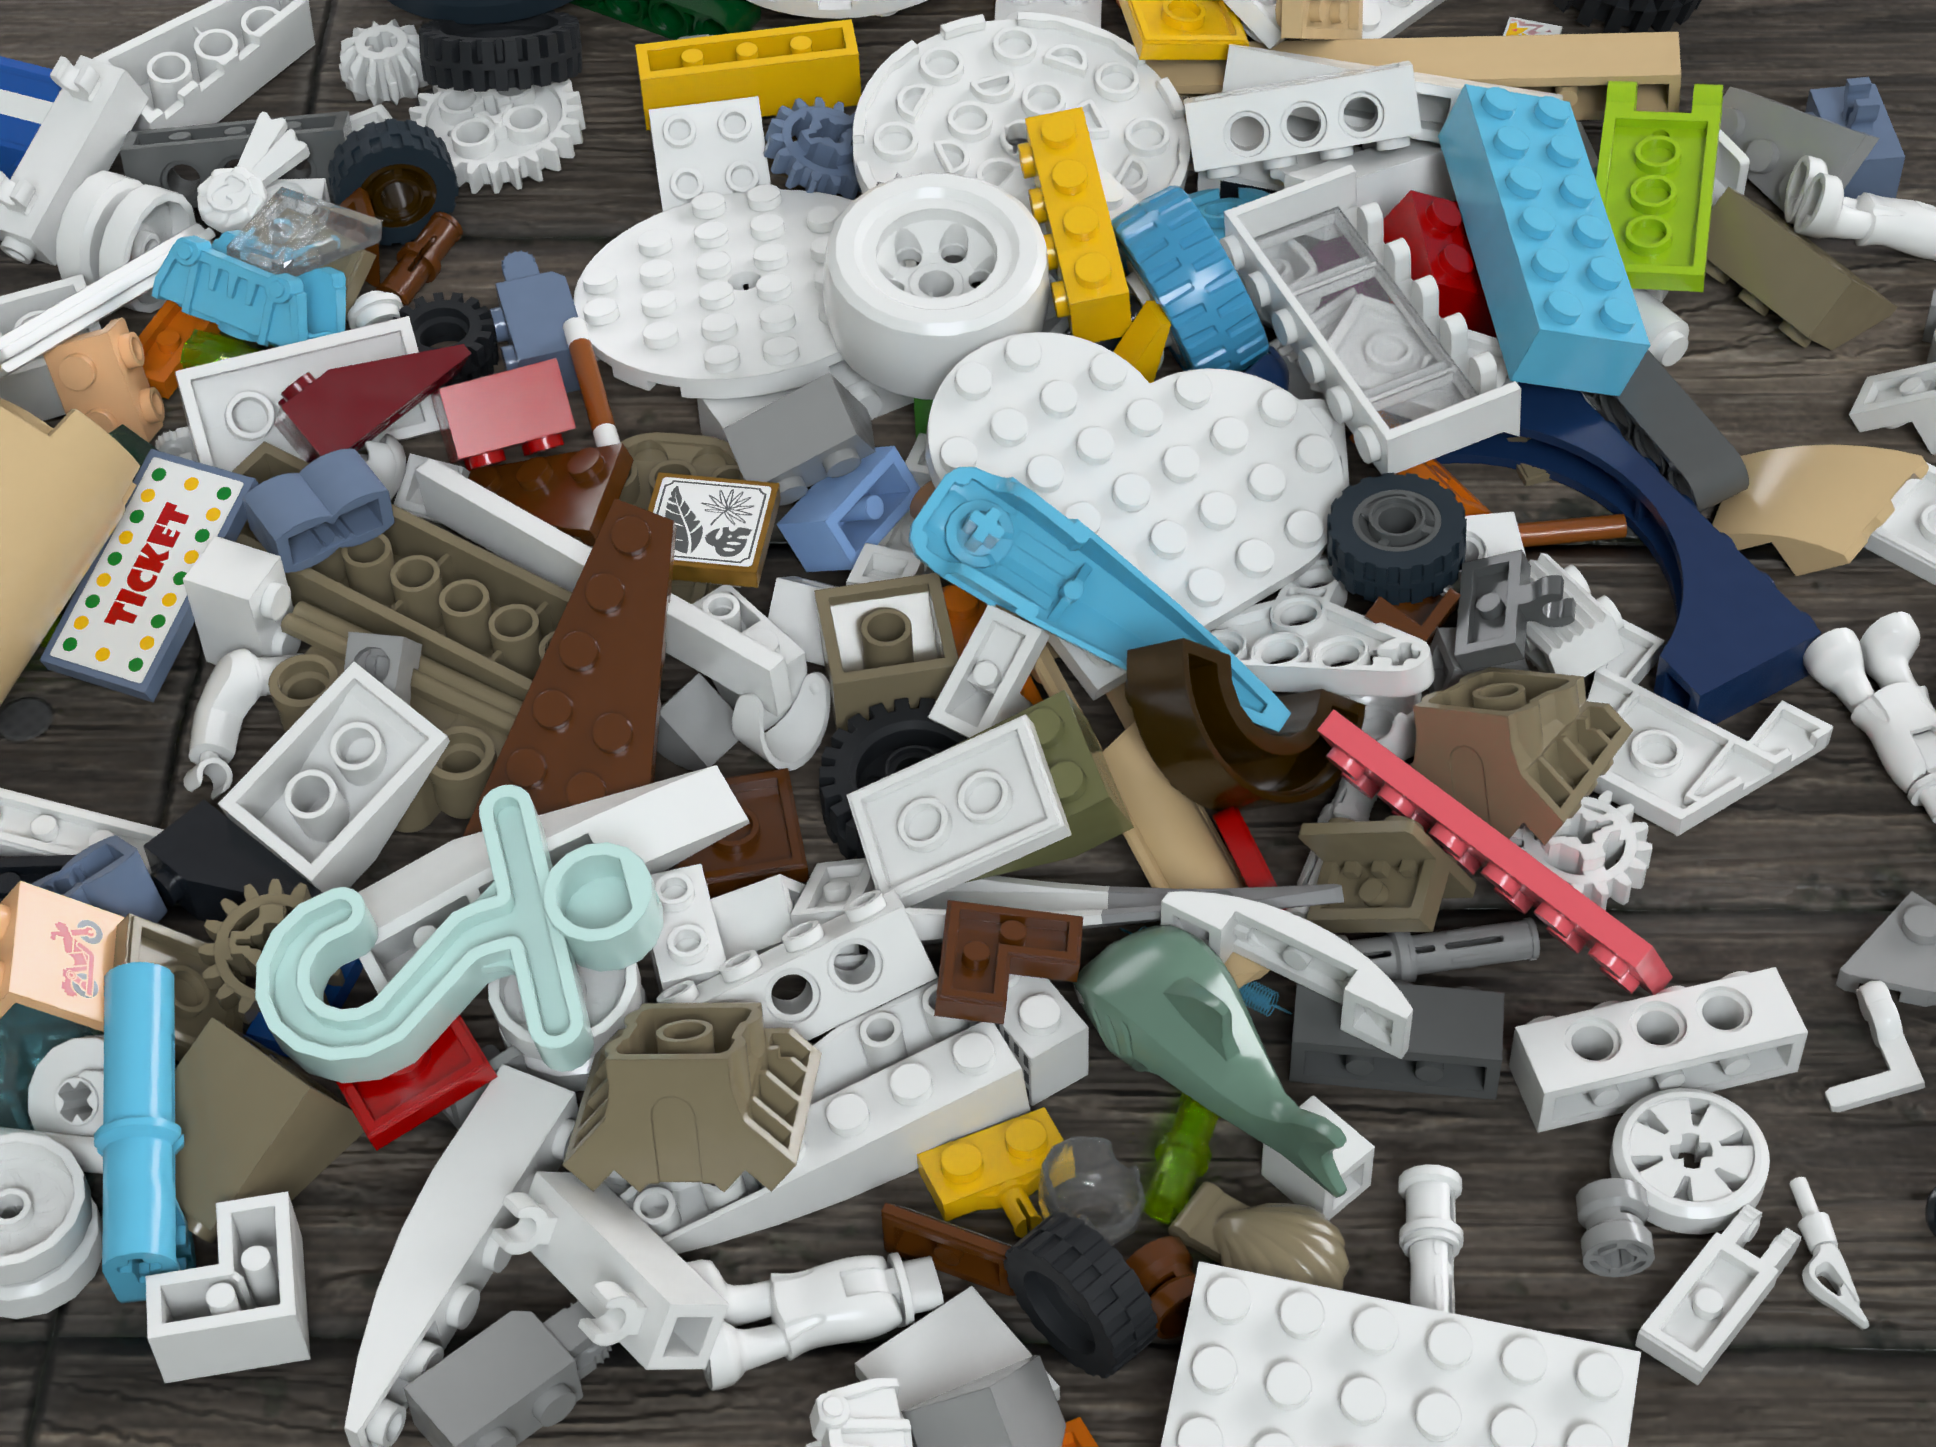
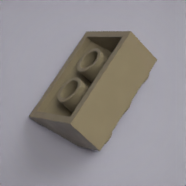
(1789, 275)

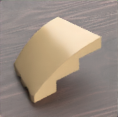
(1816, 501)

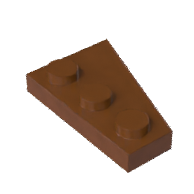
(563, 489)

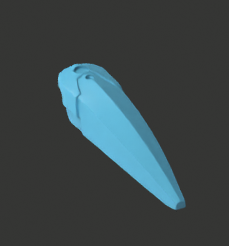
(1059, 575)

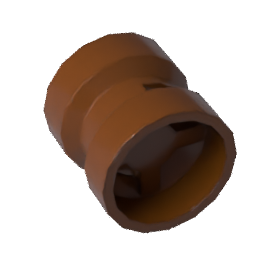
(1168, 1278)

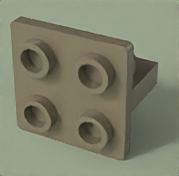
(1387, 875)

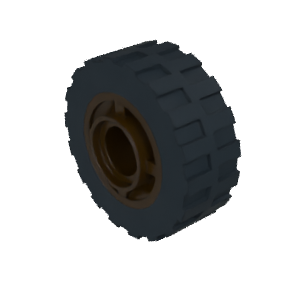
(401, 170)

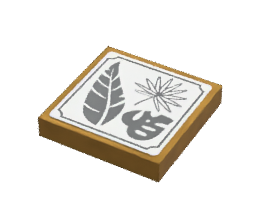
(719, 526)

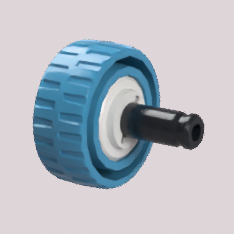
(1184, 268)

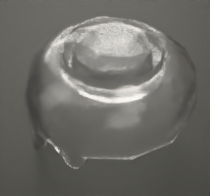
(1090, 1183)

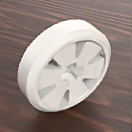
(1721, 1138)

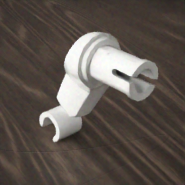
(217, 721)

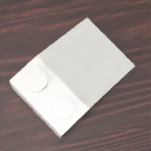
(338, 780)

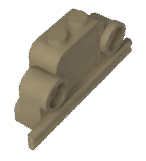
(464, 709)

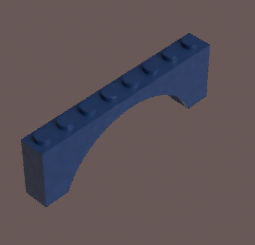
(1733, 626)

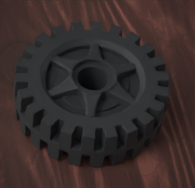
(872, 753)

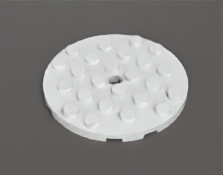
(971, 86)
(673, 303)

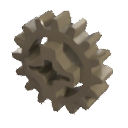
(241, 941)

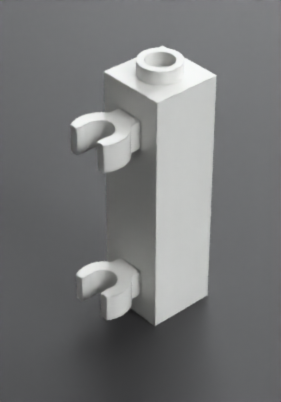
(73, 142)
(1384, 174)
(616, 1271)

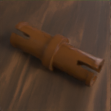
(432, 245)

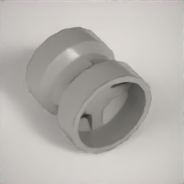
(1615, 1233)

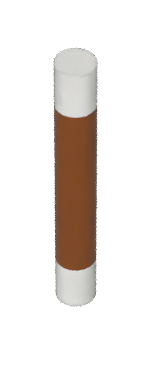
(590, 382)

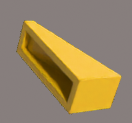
(1145, 340)

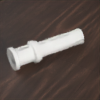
(1431, 1233)

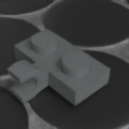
(1499, 603)

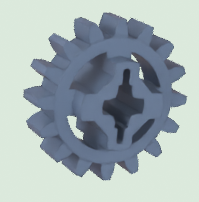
(822, 151)

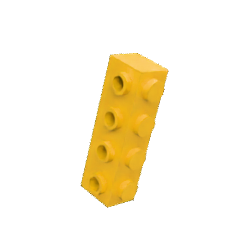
(762, 63)
(1077, 224)

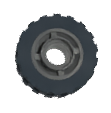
(1396, 538)

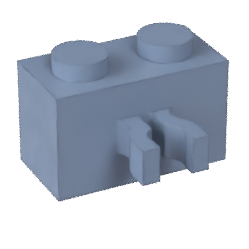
(1862, 109)

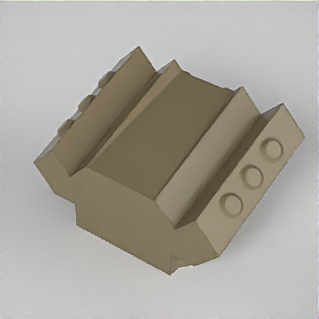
(1517, 746)
(694, 1098)

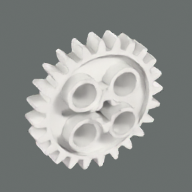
(504, 133)

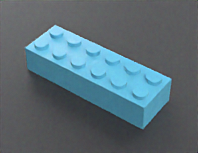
(1542, 242)

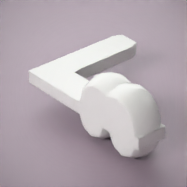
(1888, 1036)

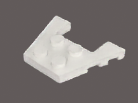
(1679, 764)

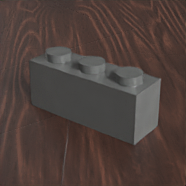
(1450, 1050)

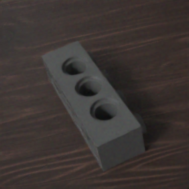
(207, 147)

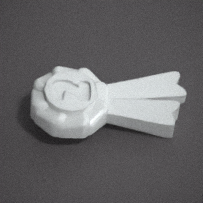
(237, 194)

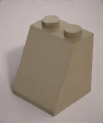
(249, 1125)

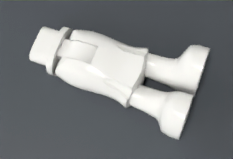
(1820, 210)
(1898, 715)
(815, 1309)

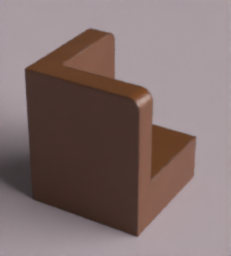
(1416, 619)

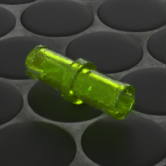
(1181, 1158)

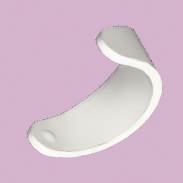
(796, 735)

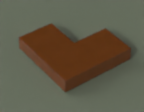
(991, 942)

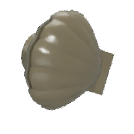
(1263, 1239)

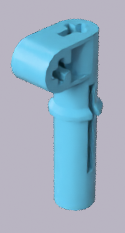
(139, 1133)

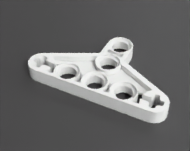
(1331, 637)

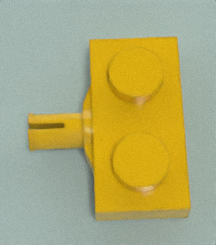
(992, 1169)

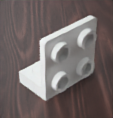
(708, 149)

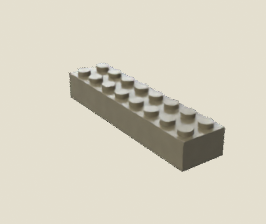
(430, 588)

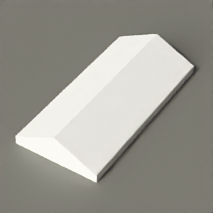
(235, 399)

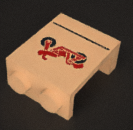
(55, 954)

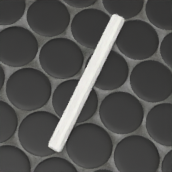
(87, 305)

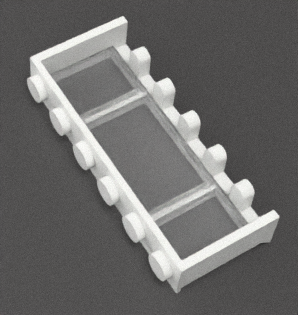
(1365, 325)

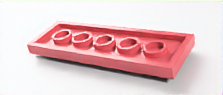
(1513, 872)

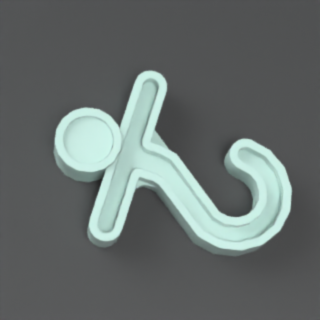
(528, 924)

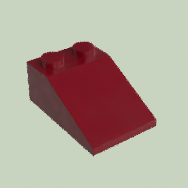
(361, 399)

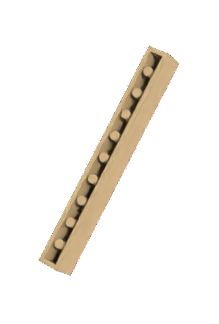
(1556, 64)

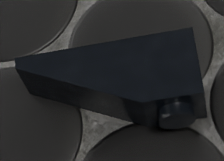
(212, 859)

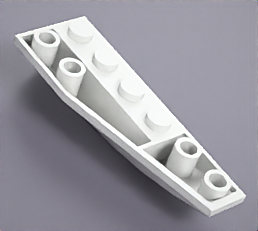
(655, 821)
(879, 1098)

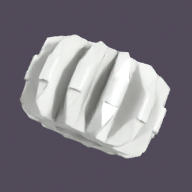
(382, 63)

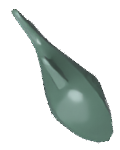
(1178, 1013)

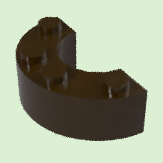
(1209, 743)

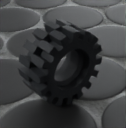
(457, 322)

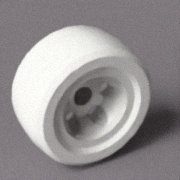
(919, 322)

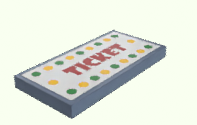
(133, 599)

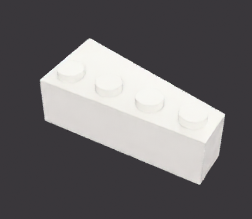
(212, 58)

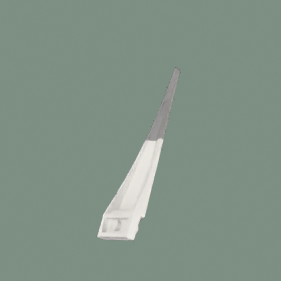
(839, 882)

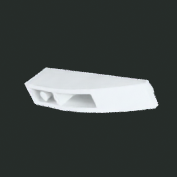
(1435, 94)
(447, 1244)

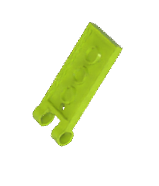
(1660, 185)

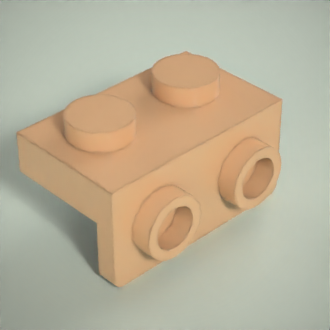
(106, 380)

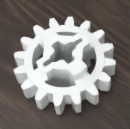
(1588, 847)

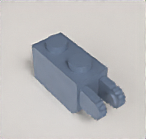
(533, 316)

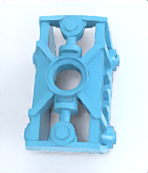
(248, 299)

